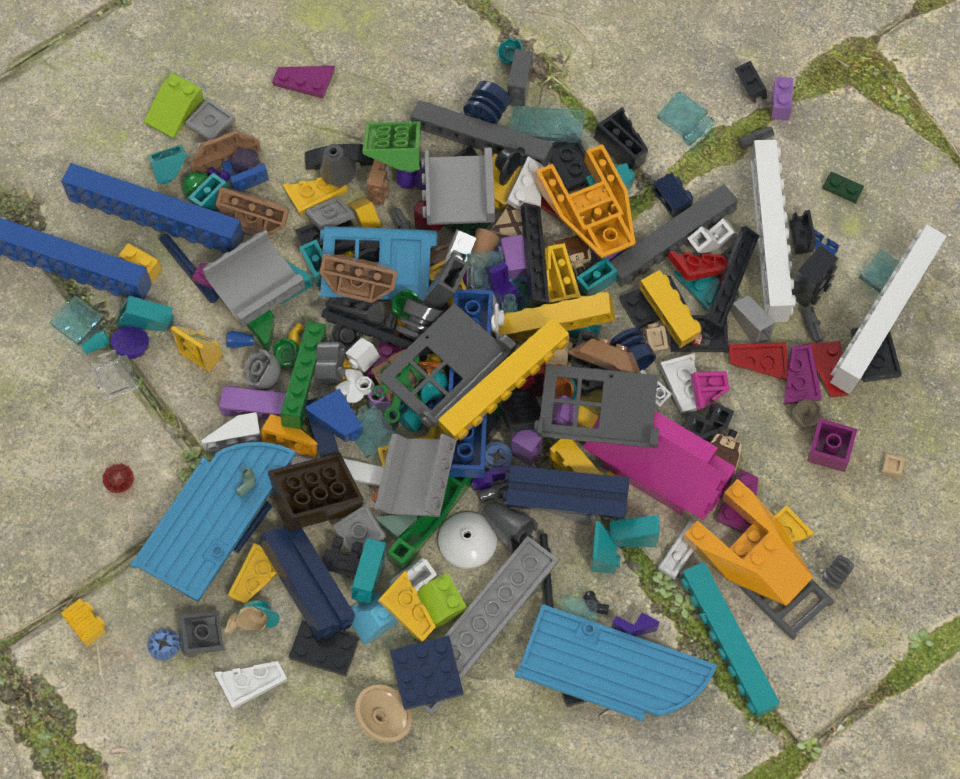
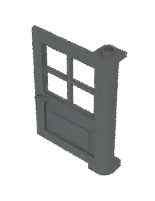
(462, 347)
(625, 407)

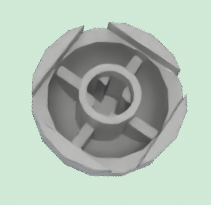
(262, 370)

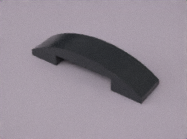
(314, 156)

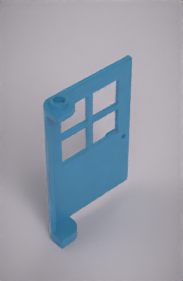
(399, 249)

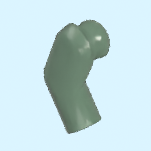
(248, 482)

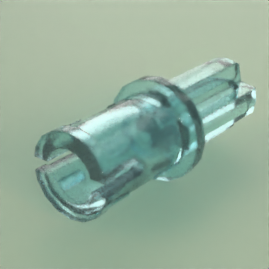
(698, 130)
(509, 304)

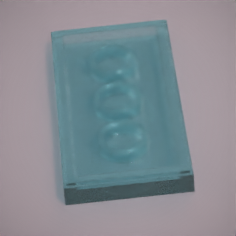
(549, 123)

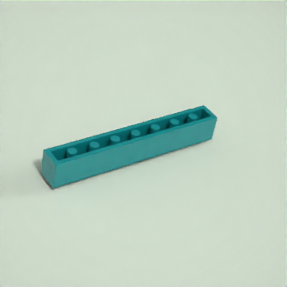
(730, 640)

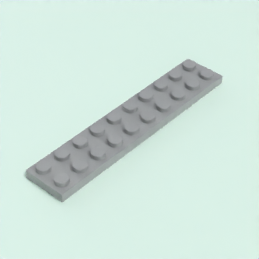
(497, 605)

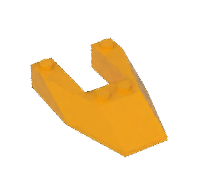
(595, 213)
(763, 555)

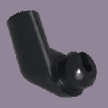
(602, 608)

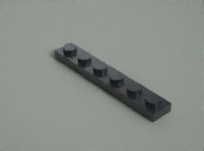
(534, 254)
(731, 278)
(369, 328)

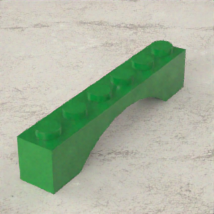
(299, 385)
(415, 538)

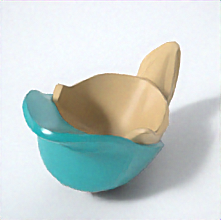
(253, 616)

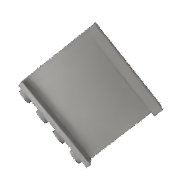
(458, 189)
(252, 278)
(415, 476)

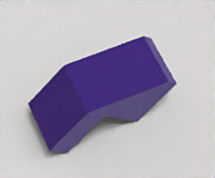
(500, 283)
(644, 625)

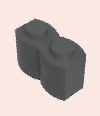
(330, 362)

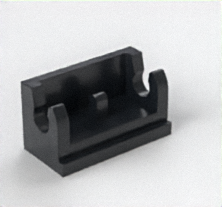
(751, 81)
(802, 232)

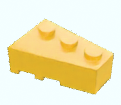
(560, 274)
(568, 457)

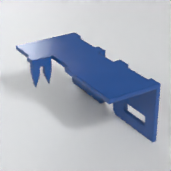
(819, 242)

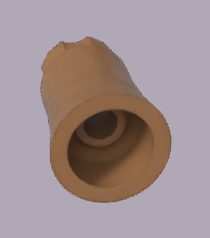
(485, 241)

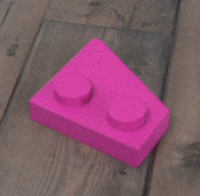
(708, 387)

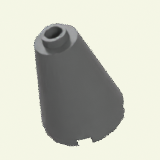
(337, 166)
(509, 524)

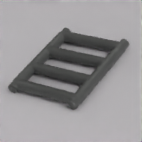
(778, 617)

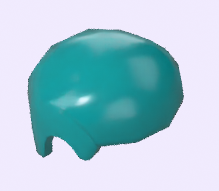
(507, 49)

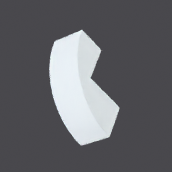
(709, 240)

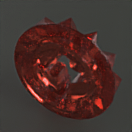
(122, 484)

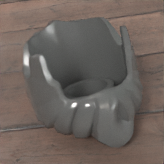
(345, 336)

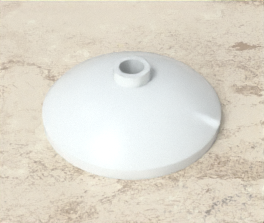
(471, 551)

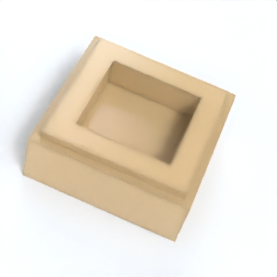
(893, 465)

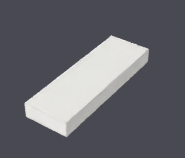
(677, 556)

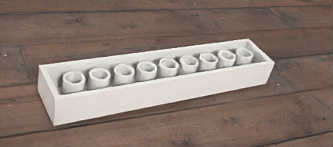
(770, 225)
(886, 309)

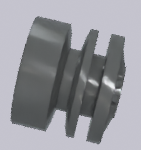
(420, 318)

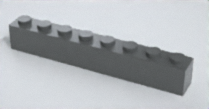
(478, 133)
(673, 235)

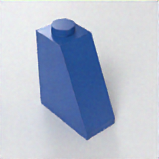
(336, 416)

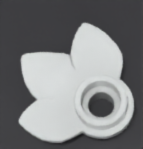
(497, 319)
(353, 384)

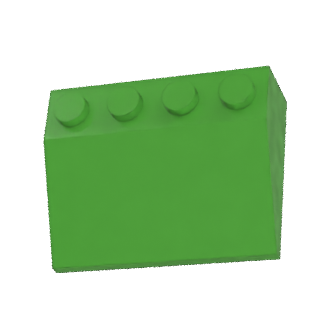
(394, 144)

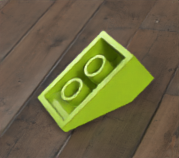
(173, 105)
(441, 601)

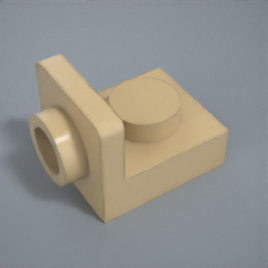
(656, 336)

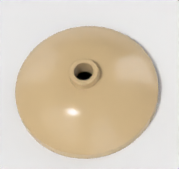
(387, 706)

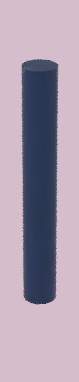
(253, 526)

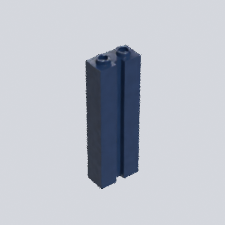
(566, 492)
(307, 581)

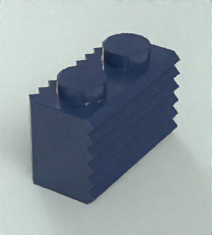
(672, 194)

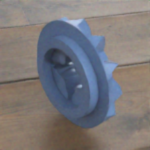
(504, 451)
(165, 652)

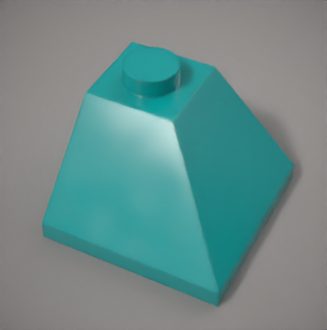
(167, 163)
(604, 552)

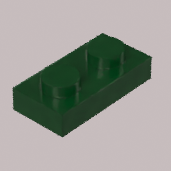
(843, 187)

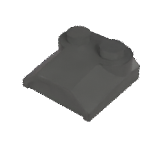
(200, 633)

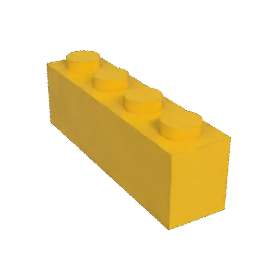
(670, 309)

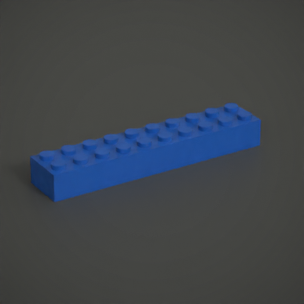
(152, 209)
(73, 261)
(470, 451)

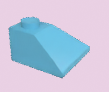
(372, 619)

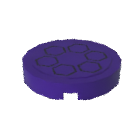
(130, 342)

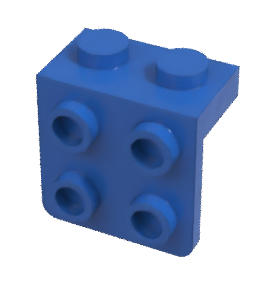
(246, 179)

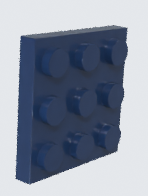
(426, 672)

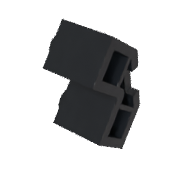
(715, 421)

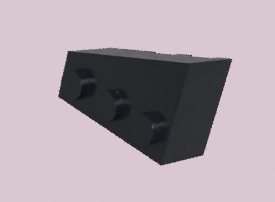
(621, 139)

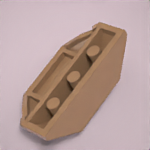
(222, 149)
(253, 211)
(357, 277)
(606, 355)

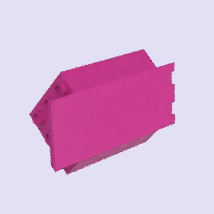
(677, 473)

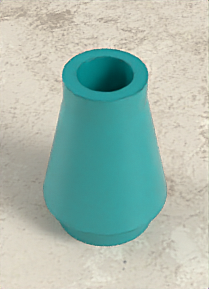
(96, 342)

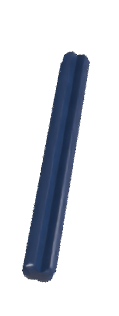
(187, 266)

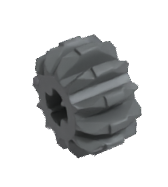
(838, 572)

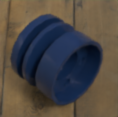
(487, 102)
(635, 341)

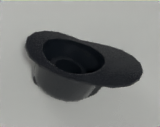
(508, 162)

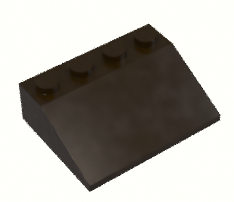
(314, 491)

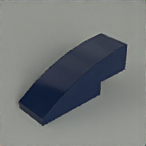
(325, 439)

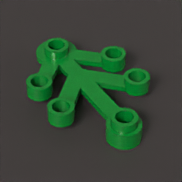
(403, 378)

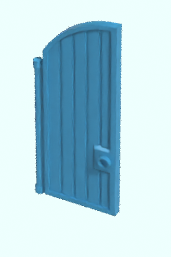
(210, 517)
(610, 666)

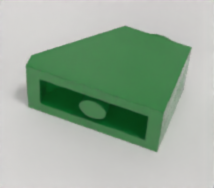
(263, 329)

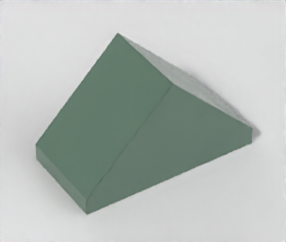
(396, 524)

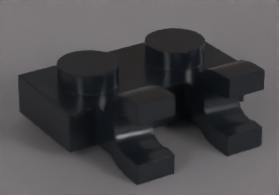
(341, 562)

